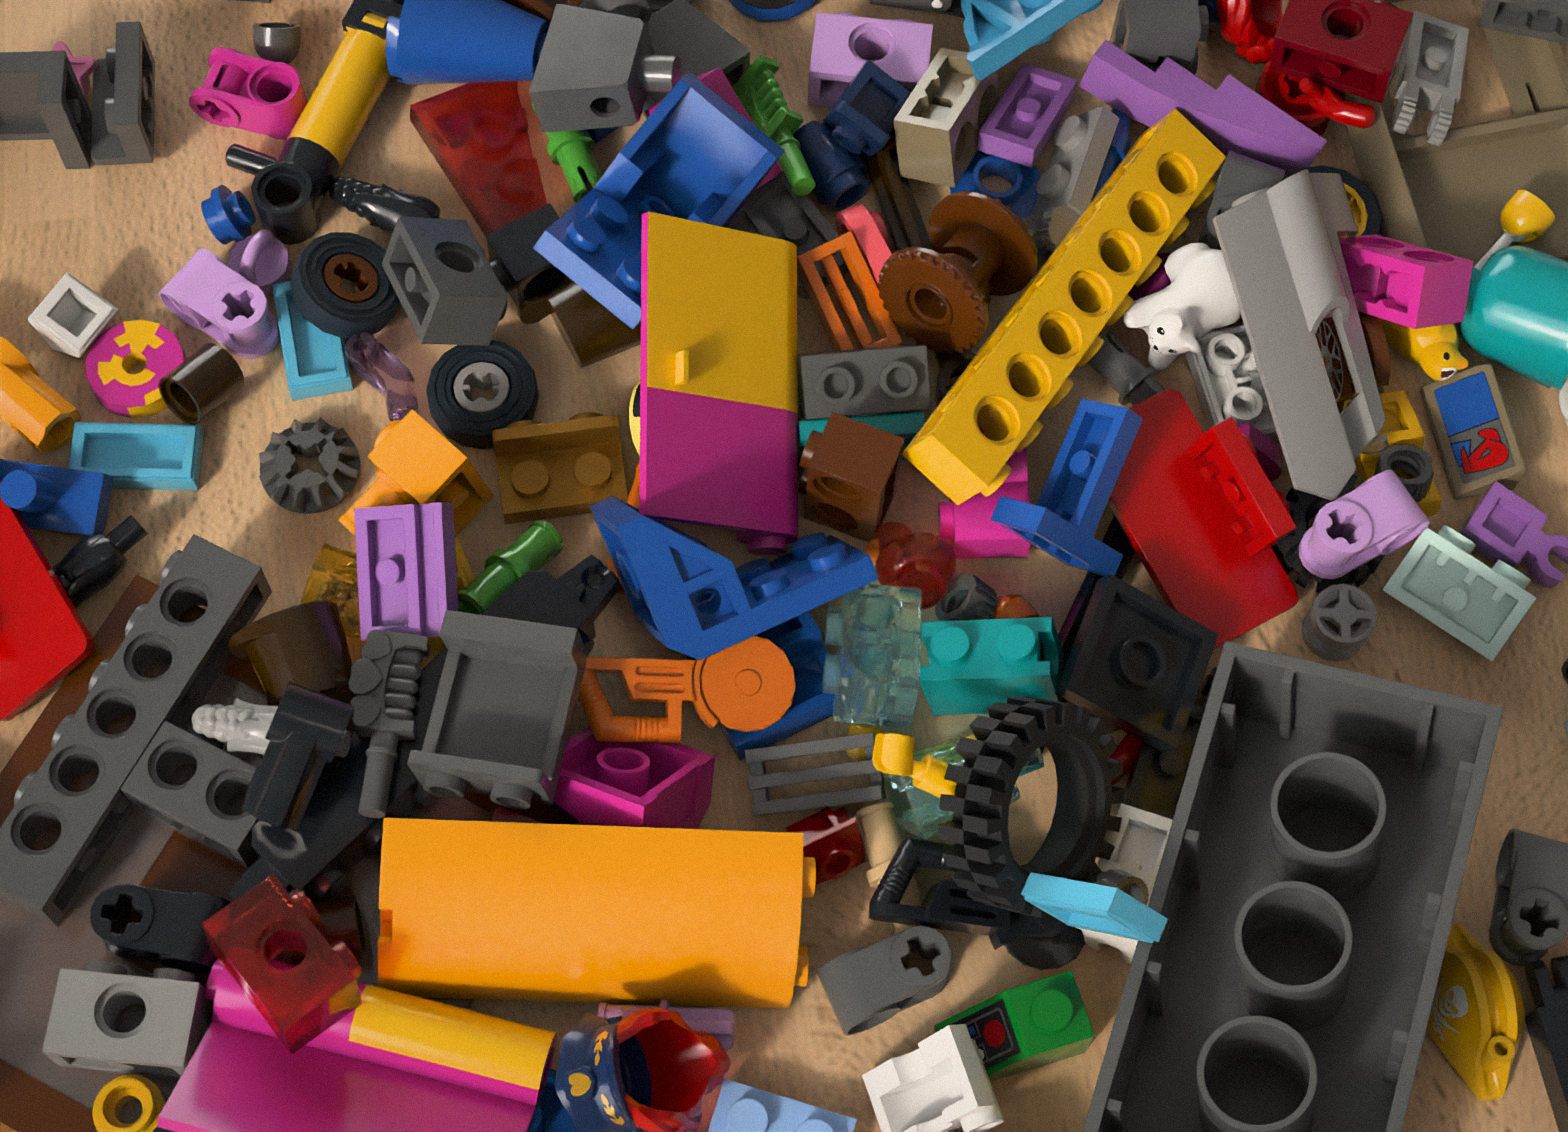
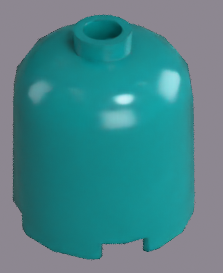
(1520, 314)

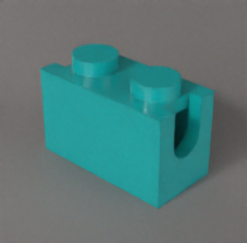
(988, 662)

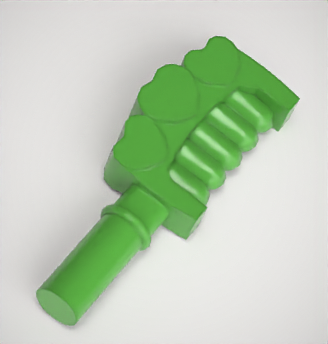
(770, 114)

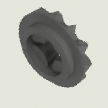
(309, 490)

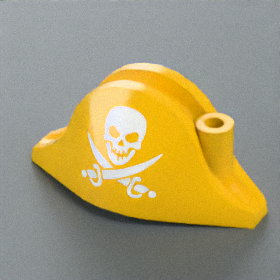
(1477, 1014)

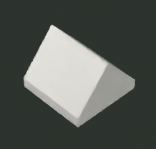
(71, 316)

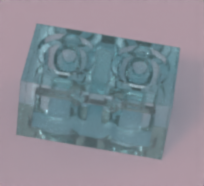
(875, 656)

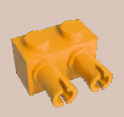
(421, 468)

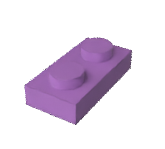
(1027, 115)

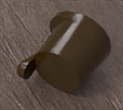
(583, 322)
(298, 646)

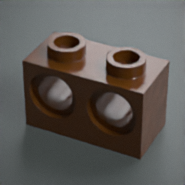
(850, 476)

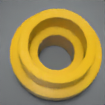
(120, 1091)

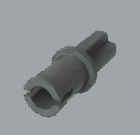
(1124, 371)

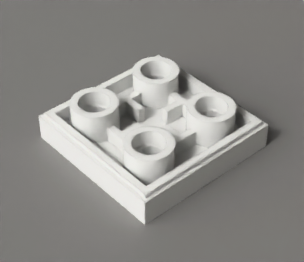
(1230, 380)

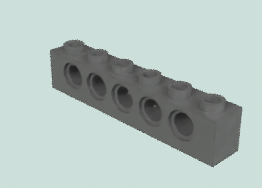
(90, 820)

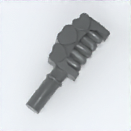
(382, 703)

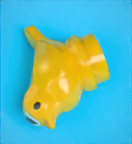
(1429, 347)

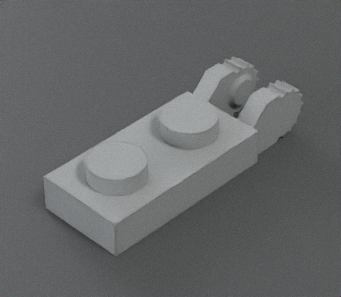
(1430, 75)
(1070, 176)

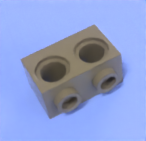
(943, 120)

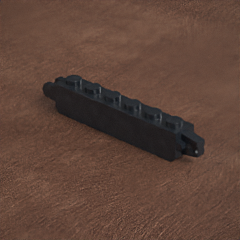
(332, 831)

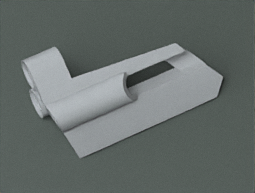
(1286, 279)

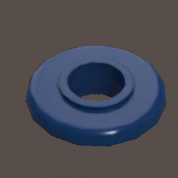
(1022, 178)

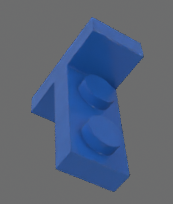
(1077, 490)

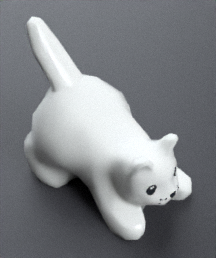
(1189, 307)

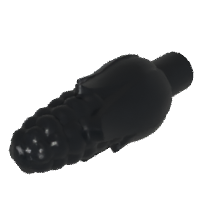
(380, 204)
(97, 560)

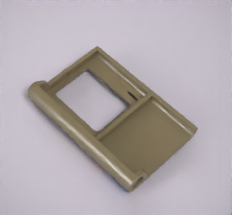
(1456, 191)

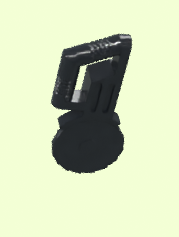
(1030, 939)

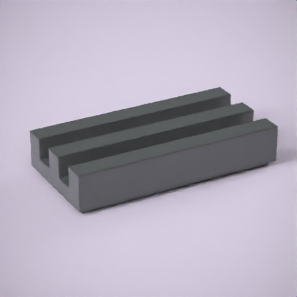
(760, 781)

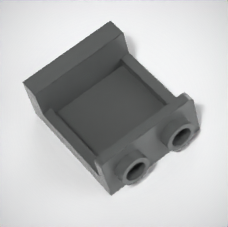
(44, 103)
(501, 710)

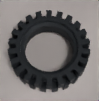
(986, 790)

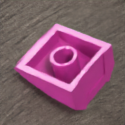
(634, 783)

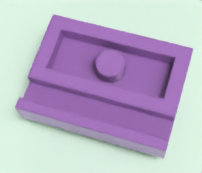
(405, 567)

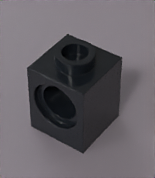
(515, 261)

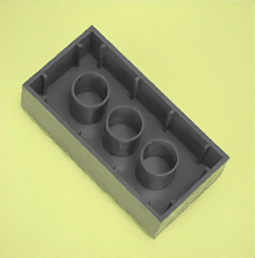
(1299, 905)

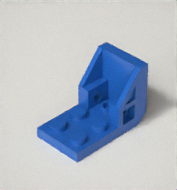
(684, 162)
(699, 599)

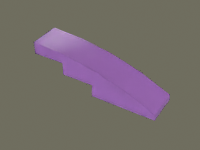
(1228, 117)

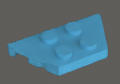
(1007, 28)

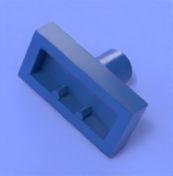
(56, 496)

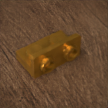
(558, 466)

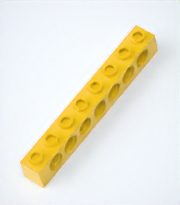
(1064, 311)

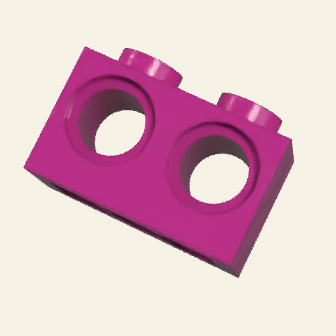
(1406, 281)

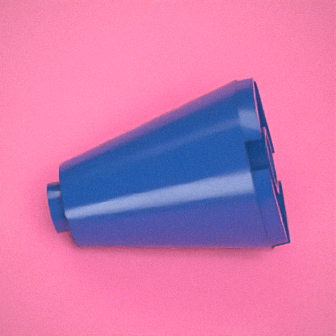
(463, 42)

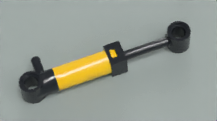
(324, 129)

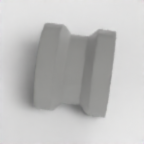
(1349, 611)

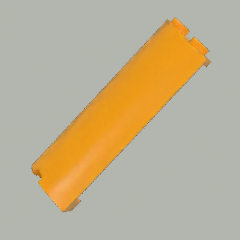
(592, 913)

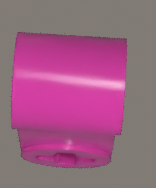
(245, 93)

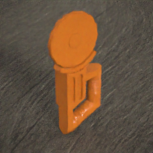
(739, 687)

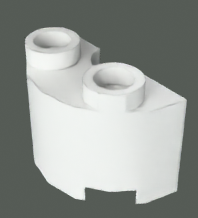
(935, 1087)

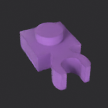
(1511, 531)

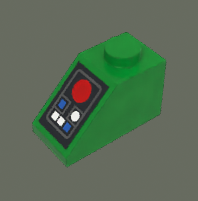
(1028, 1026)

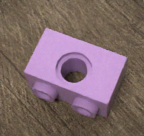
(844, 42)

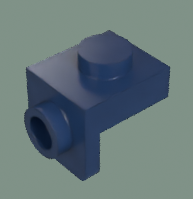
(866, 110)

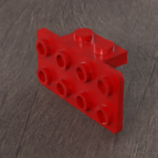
(1204, 519)
(38, 622)

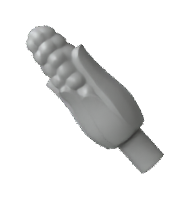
(244, 726)

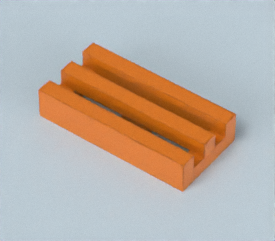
(865, 284)

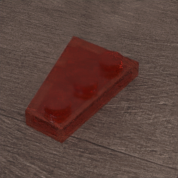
(483, 149)

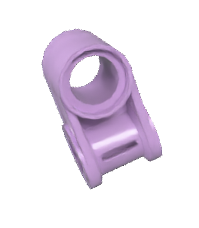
(222, 305)
(1361, 526)

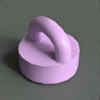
(261, 260)

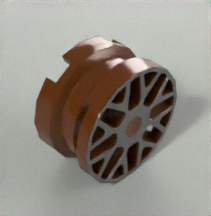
(1335, 360)

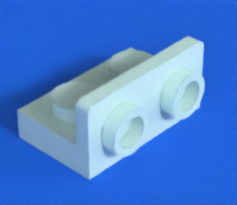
(1461, 592)

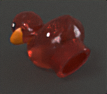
(912, 560)

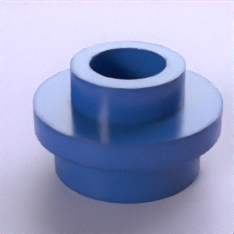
(228, 215)

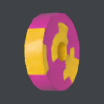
(121, 349)

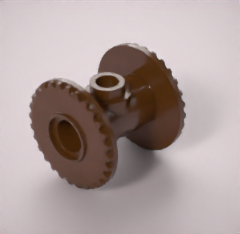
(945, 291)

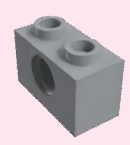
(86, 1011)

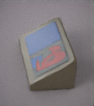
(1473, 432)

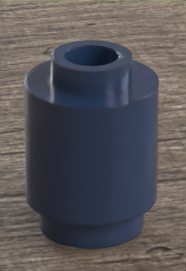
(836, 171)

